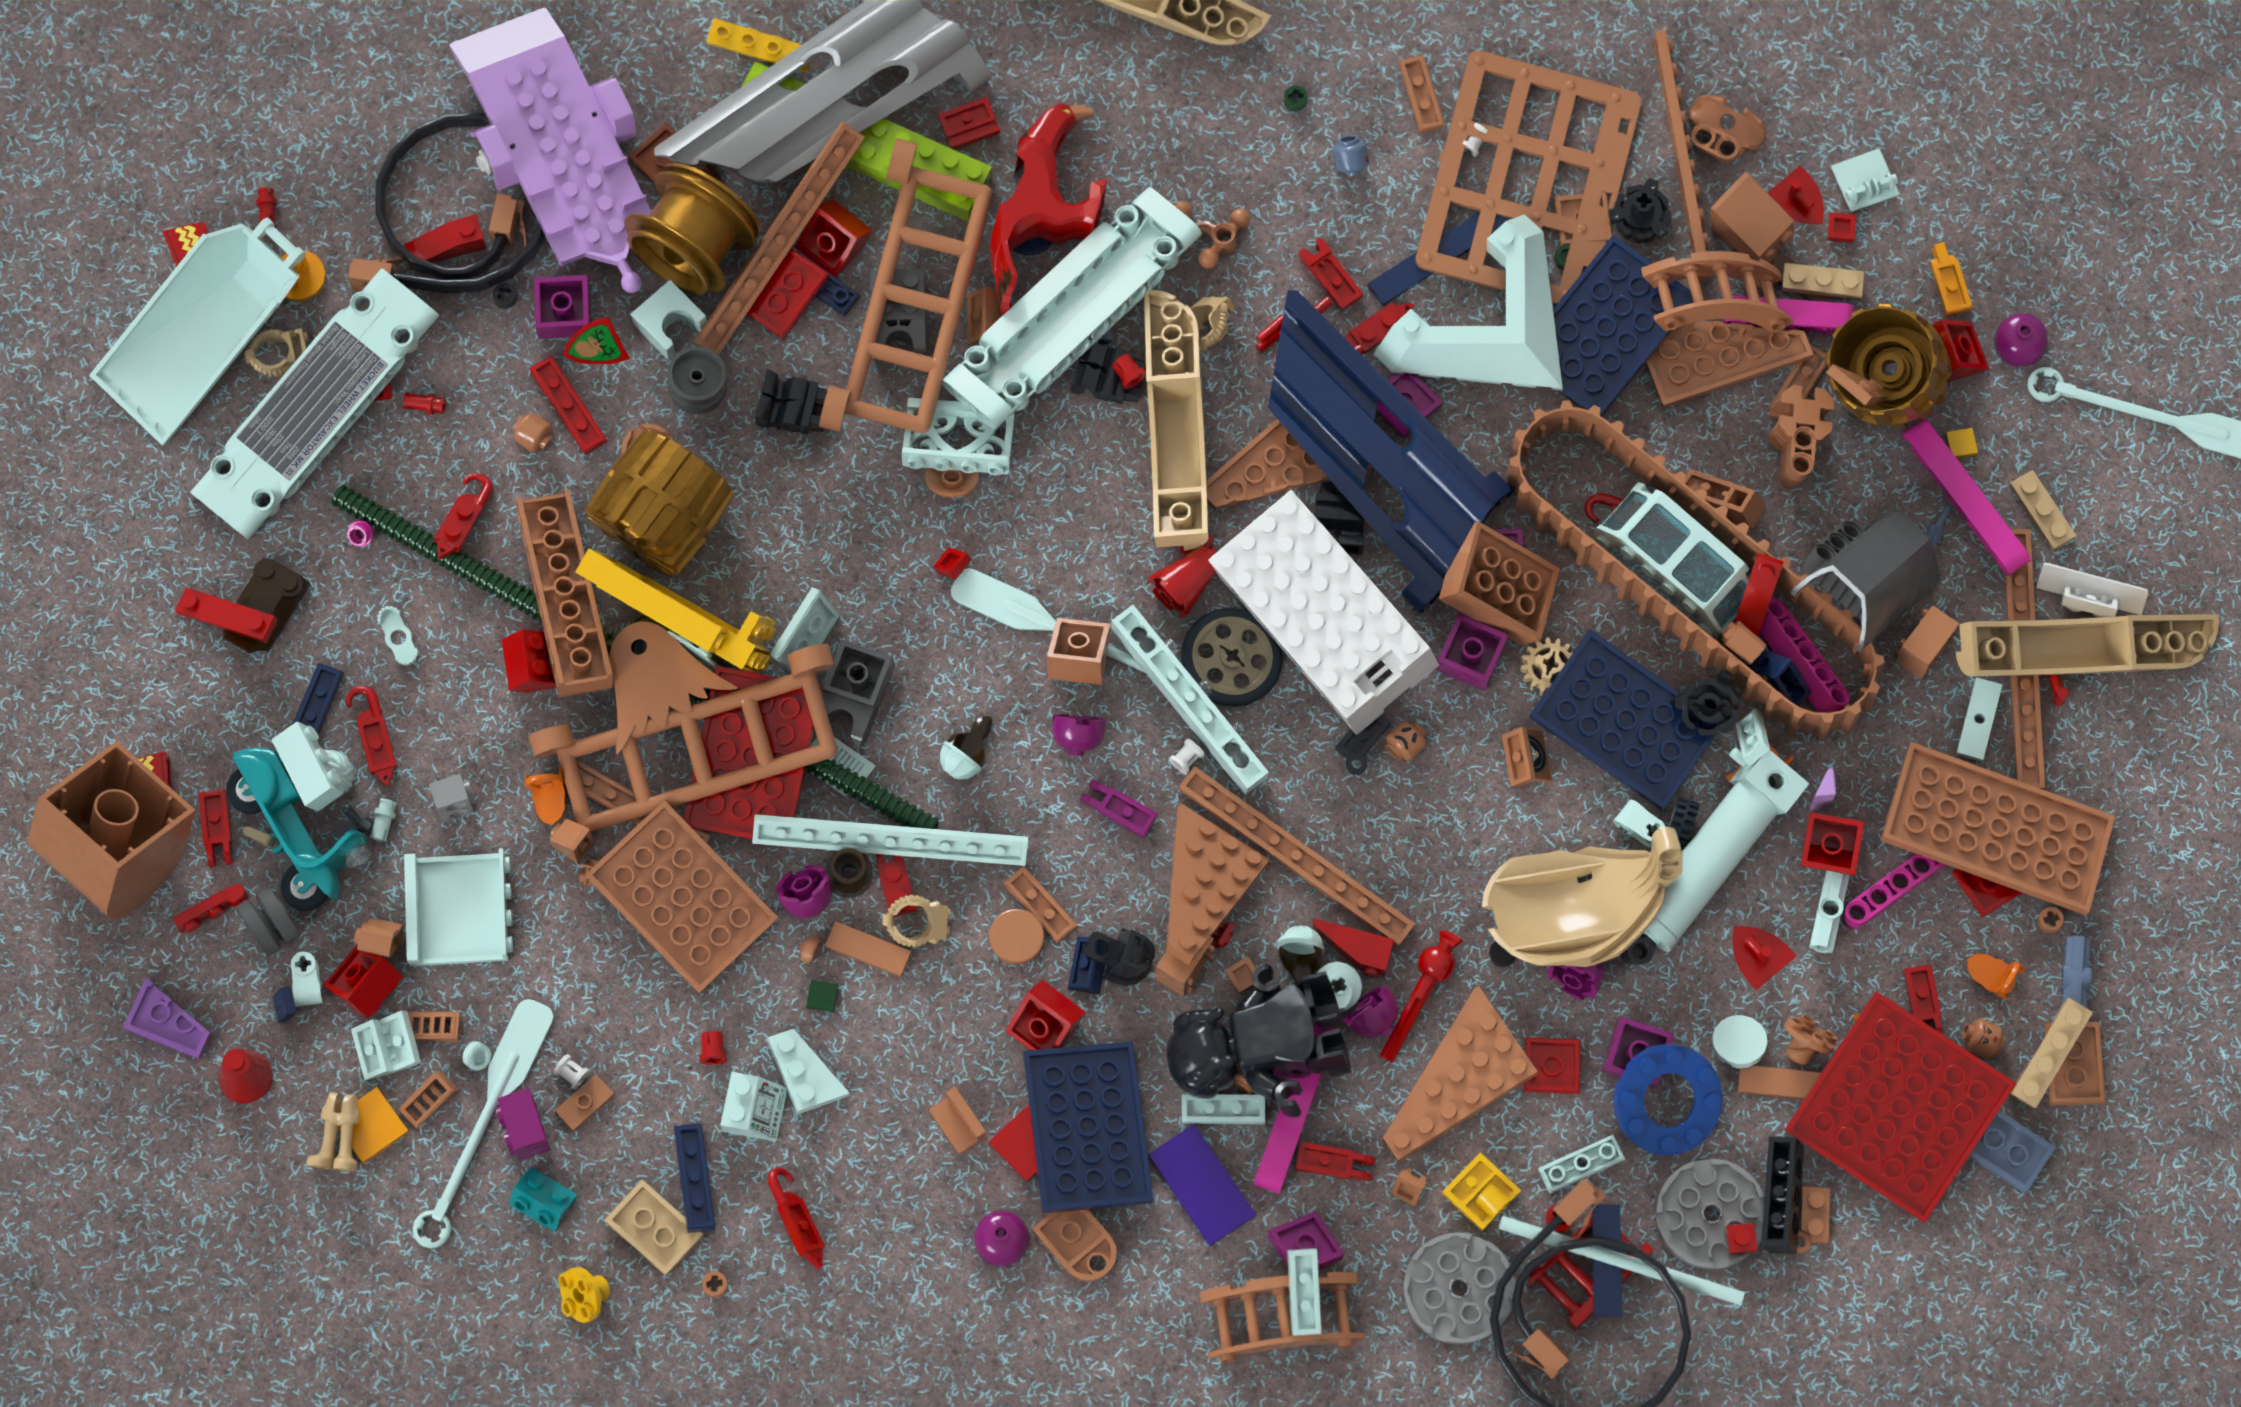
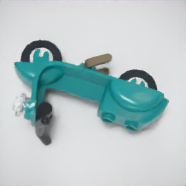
(266, 787)

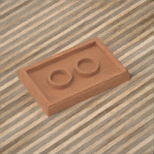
(2081, 1074)

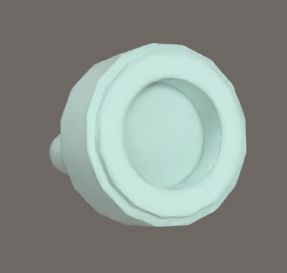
(476, 1056)

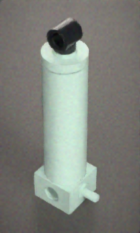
(1720, 847)

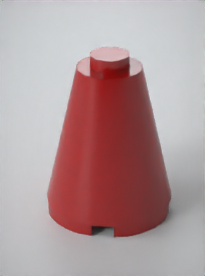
(1184, 580)
(244, 1075)

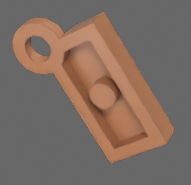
(1814, 1216)

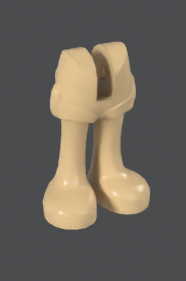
(333, 1118)

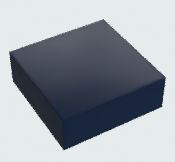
(284, 1004)

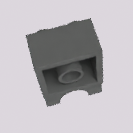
(902, 320)
(854, 698)

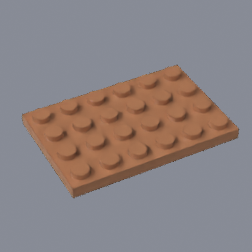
(681, 897)

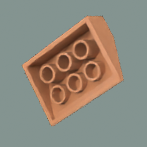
(1501, 585)

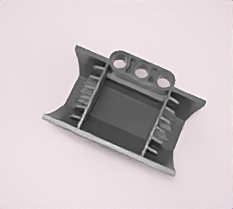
(1874, 570)

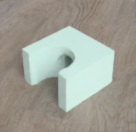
(663, 309)

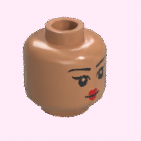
(1983, 1038)

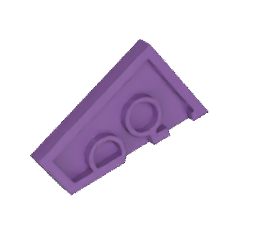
(164, 1022)

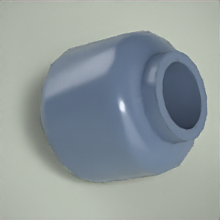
(1350, 155)

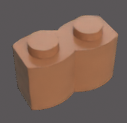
(1742, 641)
(379, 937)

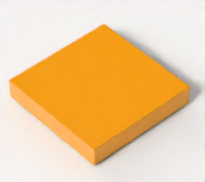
(377, 1126)

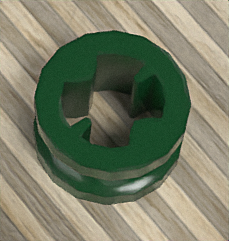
(1289, 94)

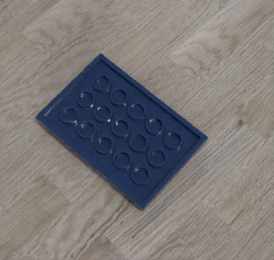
(1609, 325)
(1622, 720)
(1087, 1127)

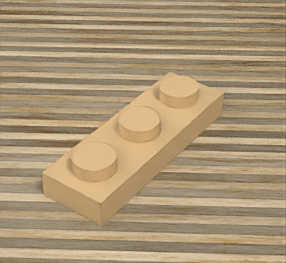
(1822, 281)
(2042, 510)

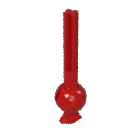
(1435, 965)

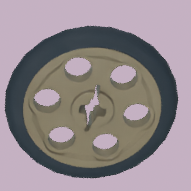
(1237, 621)

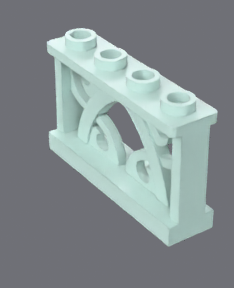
(967, 459)

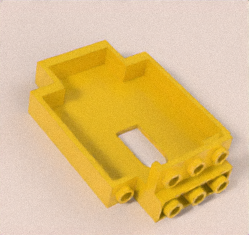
(740, 647)

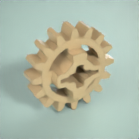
(1540, 663)

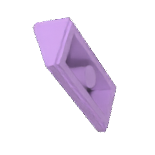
(1825, 793)

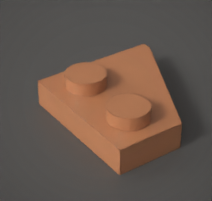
(1865, 390)

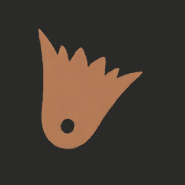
(655, 678)

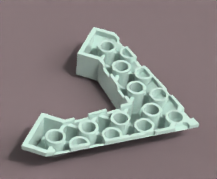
(1514, 353)

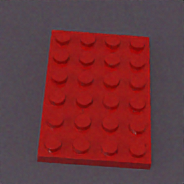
(731, 749)

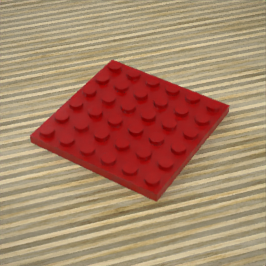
(1900, 1106)

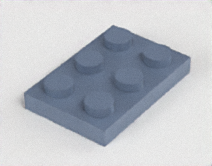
(2012, 1152)

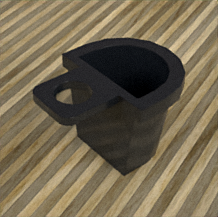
(1126, 958)

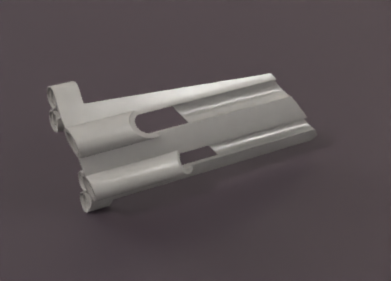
(774, 131)

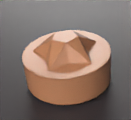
(809, 949)

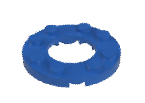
(1632, 1087)

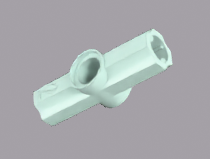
(1826, 925)

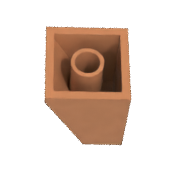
(1751, 220)

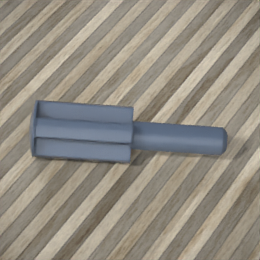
(1935, 530)

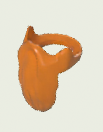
(547, 795)
(1994, 973)

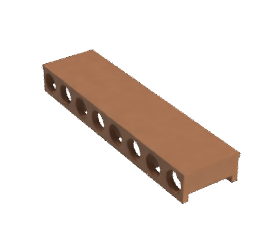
(563, 596)

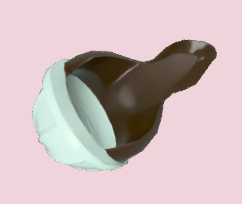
(963, 752)
(1300, 951)

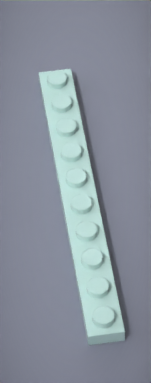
(890, 840)

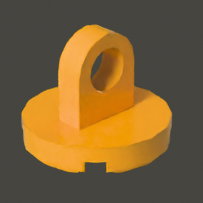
(310, 280)

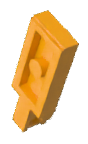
(1949, 281)

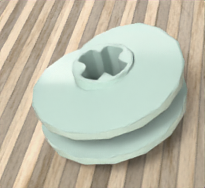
(1350, 983)

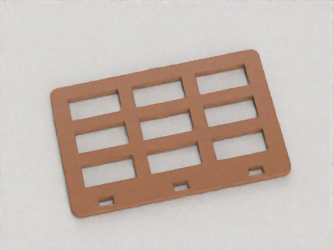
(1604, 167)

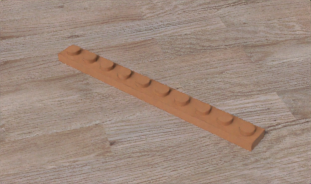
(1680, 144)
(779, 238)
(2025, 688)
(1296, 856)

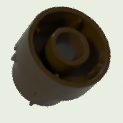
(849, 858)

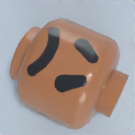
(1406, 741)

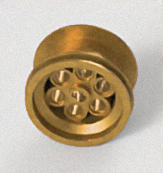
(691, 229)

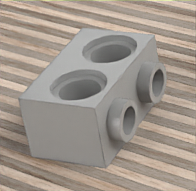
(452, 797)

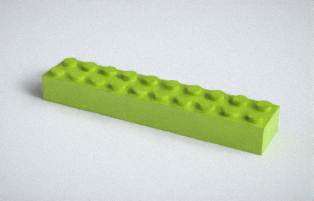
(875, 152)

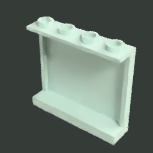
(457, 909)

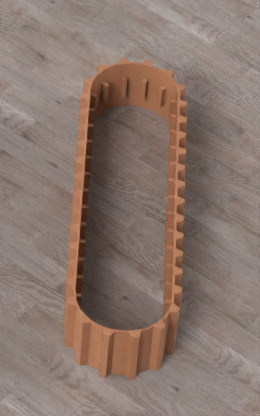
(1652, 603)

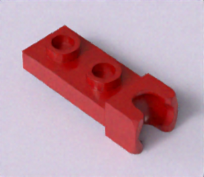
(1331, 275)

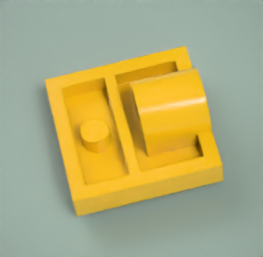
(1481, 1192)

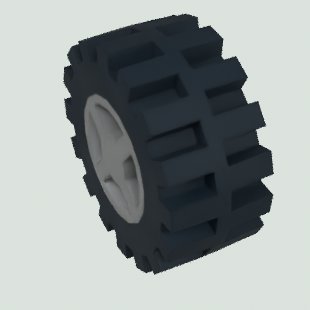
(1684, 819)

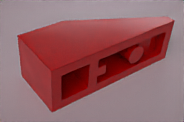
(448, 241)
(1360, 948)

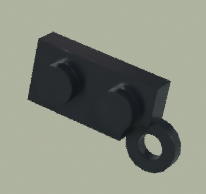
(1356, 747)

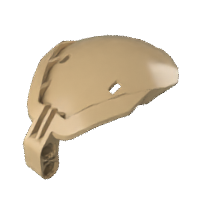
(1557, 921)

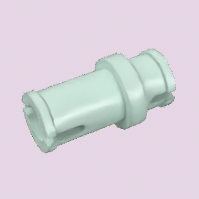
(383, 819)

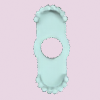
(390, 622)

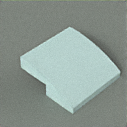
(386, 1045)

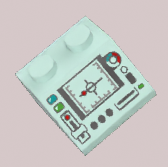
(753, 1107)

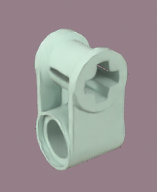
(1638, 822)
(306, 984)

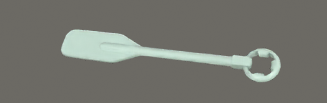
(2206, 429)
(1012, 607)
(505, 1074)

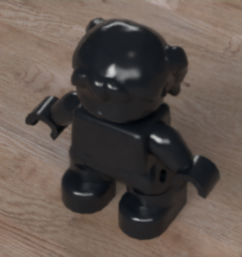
(1268, 1041)

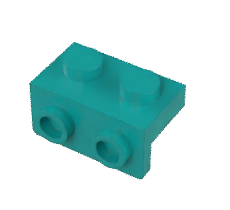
(542, 1198)

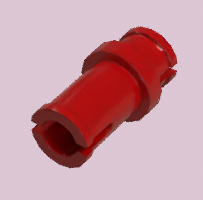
(266, 204)
(427, 403)

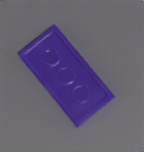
(1202, 1185)

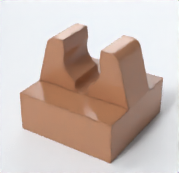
(1408, 1187)

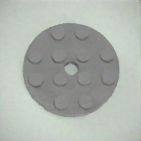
(1682, 1208)
(1429, 1291)

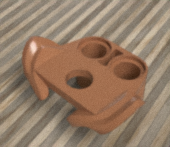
(1746, 134)

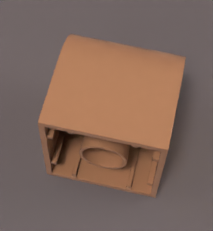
(112, 830)

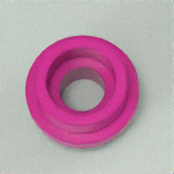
(354, 535)

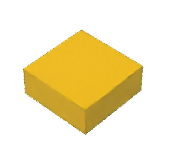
(1962, 442)

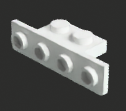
(2090, 592)

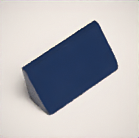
(1085, 972)

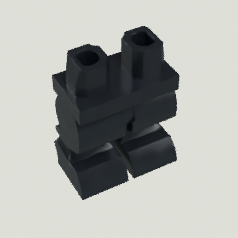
(1104, 381)
(797, 405)
(1335, 511)

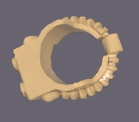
(1215, 311)
(297, 345)
(936, 926)

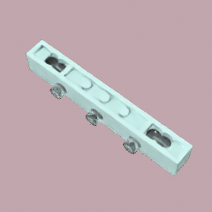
(1190, 699)

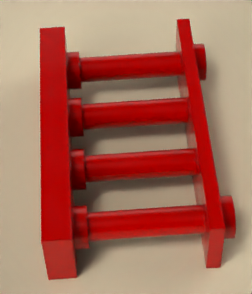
(1577, 1312)

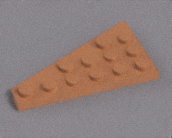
(1719, 355)
(1264, 468)
(1206, 881)
(1466, 1074)

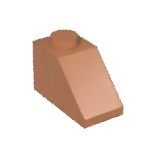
(571, 840)

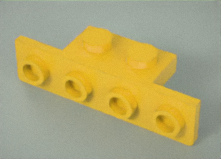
(751, 42)

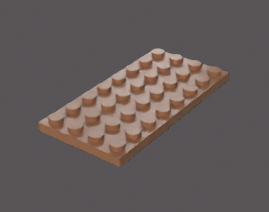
(1998, 828)

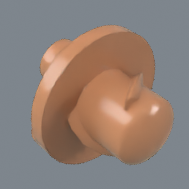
(1807, 1039)

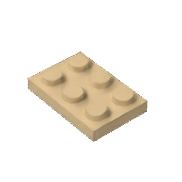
(653, 1228)

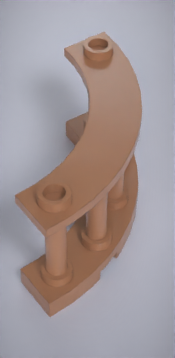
(1721, 264)
(1279, 1288)

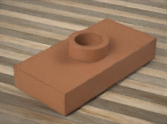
(584, 1103)

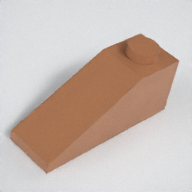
(1741, 502)

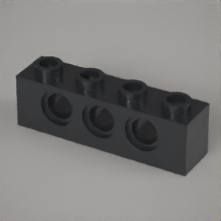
(1782, 1195)

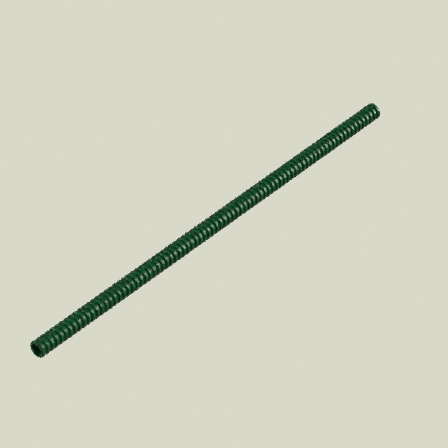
(526, 600)

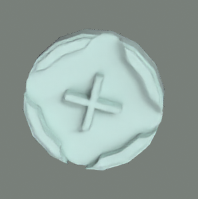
(1739, 1041)

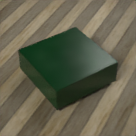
(822, 996)

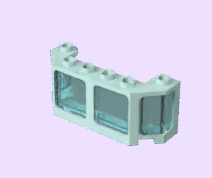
(1678, 555)

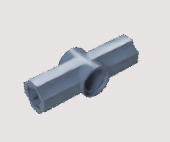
(2076, 969)

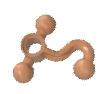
(1209, 257)

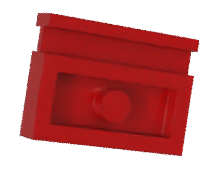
(969, 123)

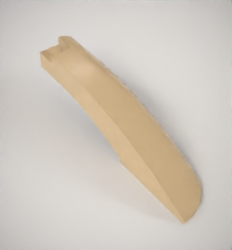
(1206, 20)
(1176, 422)
(2085, 644)

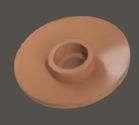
(951, 482)

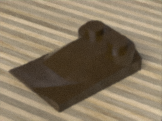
(272, 591)

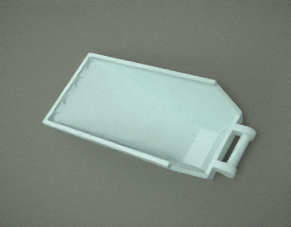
(197, 325)

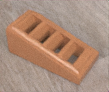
(455, 1026)
(450, 1091)

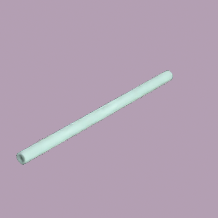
(1626, 1262)

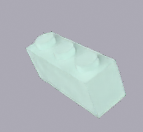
(308, 766)

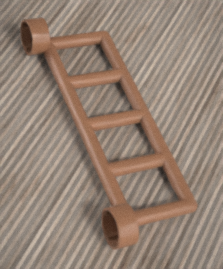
(847, 401)
(804, 666)

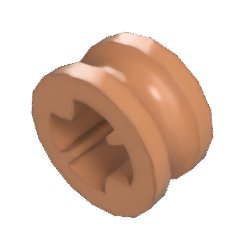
(2043, 915)
(708, 1279)

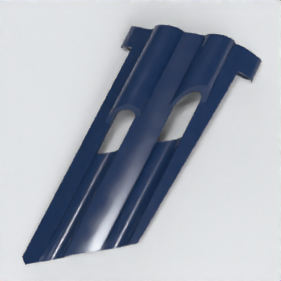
(1329, 405)

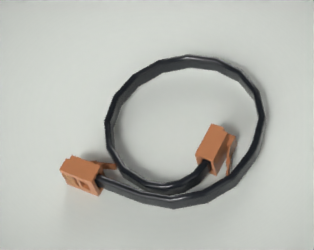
(454, 280)
(1539, 1342)

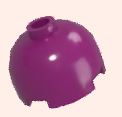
(2021, 340)
(1078, 732)
(805, 892)
(1578, 980)
(1374, 1014)
(997, 1248)

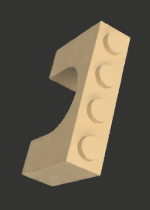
(2051, 1053)

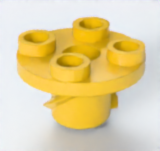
(582, 1294)

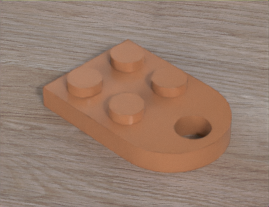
(1075, 1240)

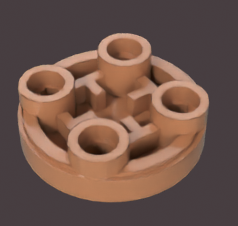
(1016, 936)

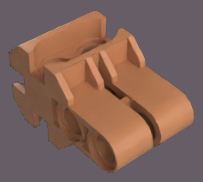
(1799, 432)

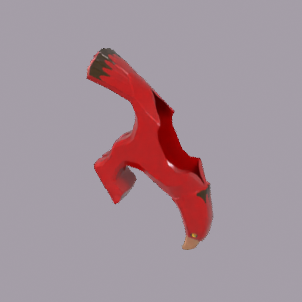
(1037, 204)

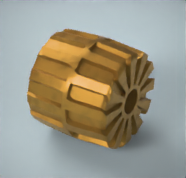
(1884, 337)
(660, 502)

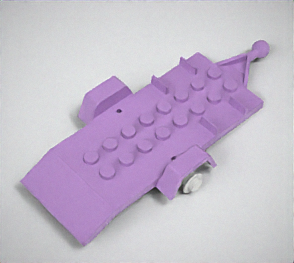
(561, 150)

